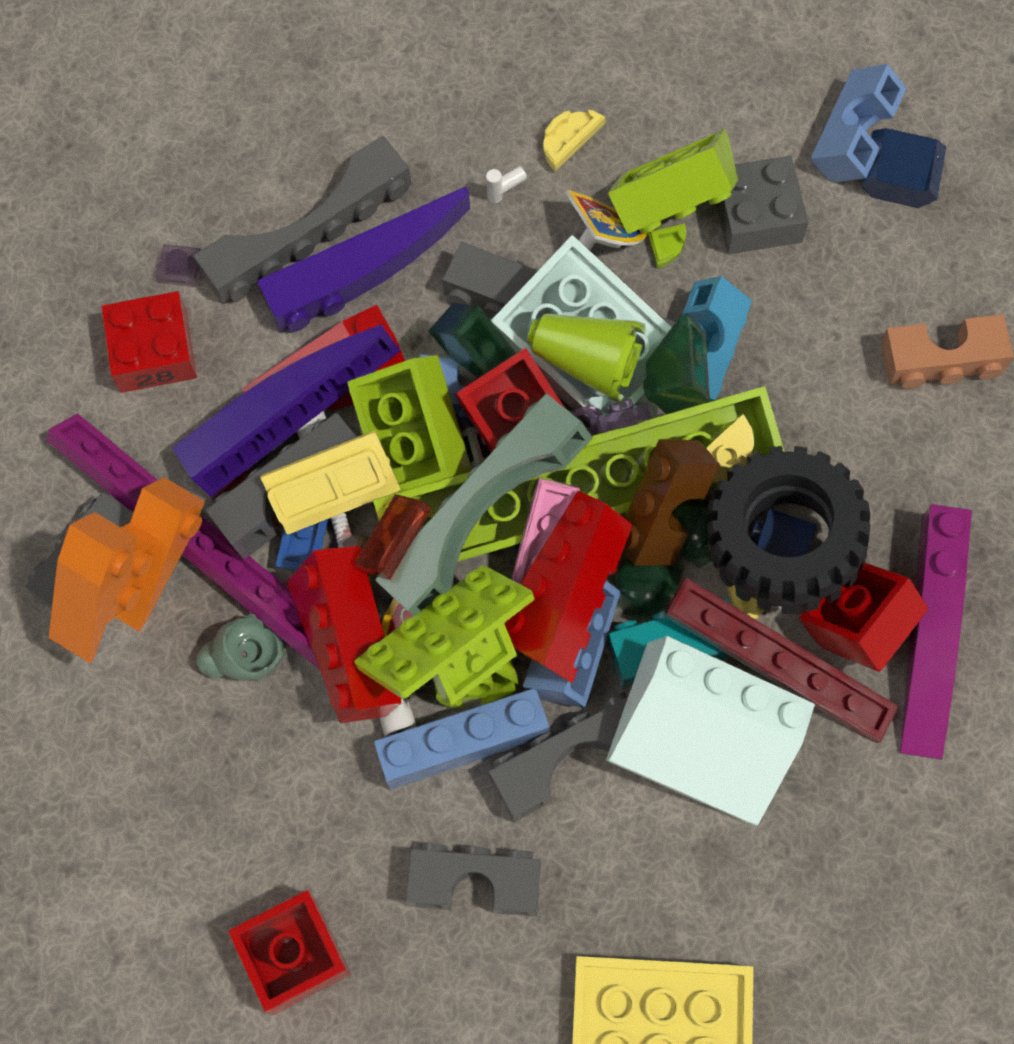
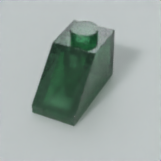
(471, 339)
(679, 368)

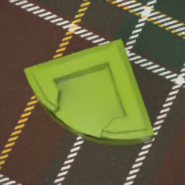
(667, 243)

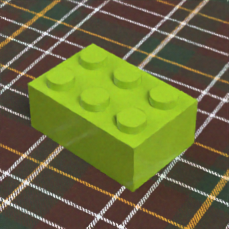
(413, 420)

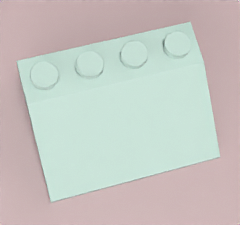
(579, 285)
(709, 730)

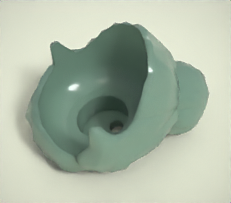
(223, 653)

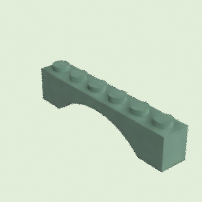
(539, 444)

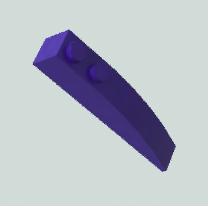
(357, 264)
(278, 408)

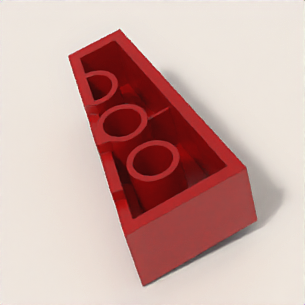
(569, 584)
(340, 626)

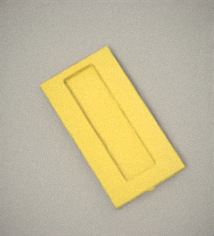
(330, 482)

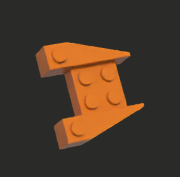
(118, 569)

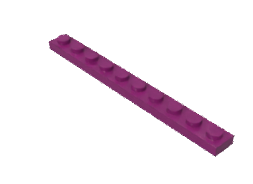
(207, 549)

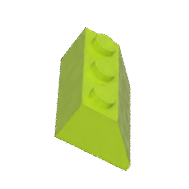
(675, 183)

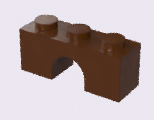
(673, 474)

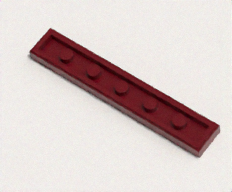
(780, 660)

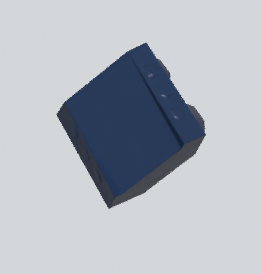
(905, 168)

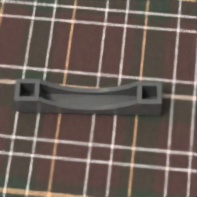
(237, 262)

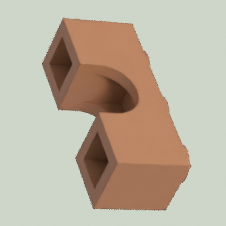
(914, 358)

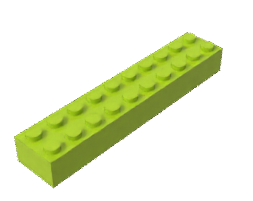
(605, 468)

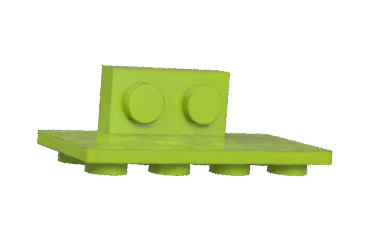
(452, 640)

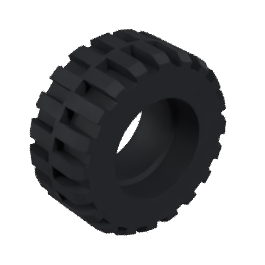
(796, 480)

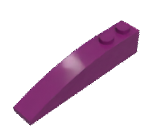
(937, 635)

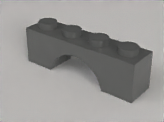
(246, 512)
(526, 778)

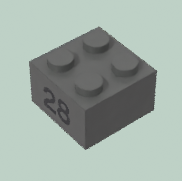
(763, 207)

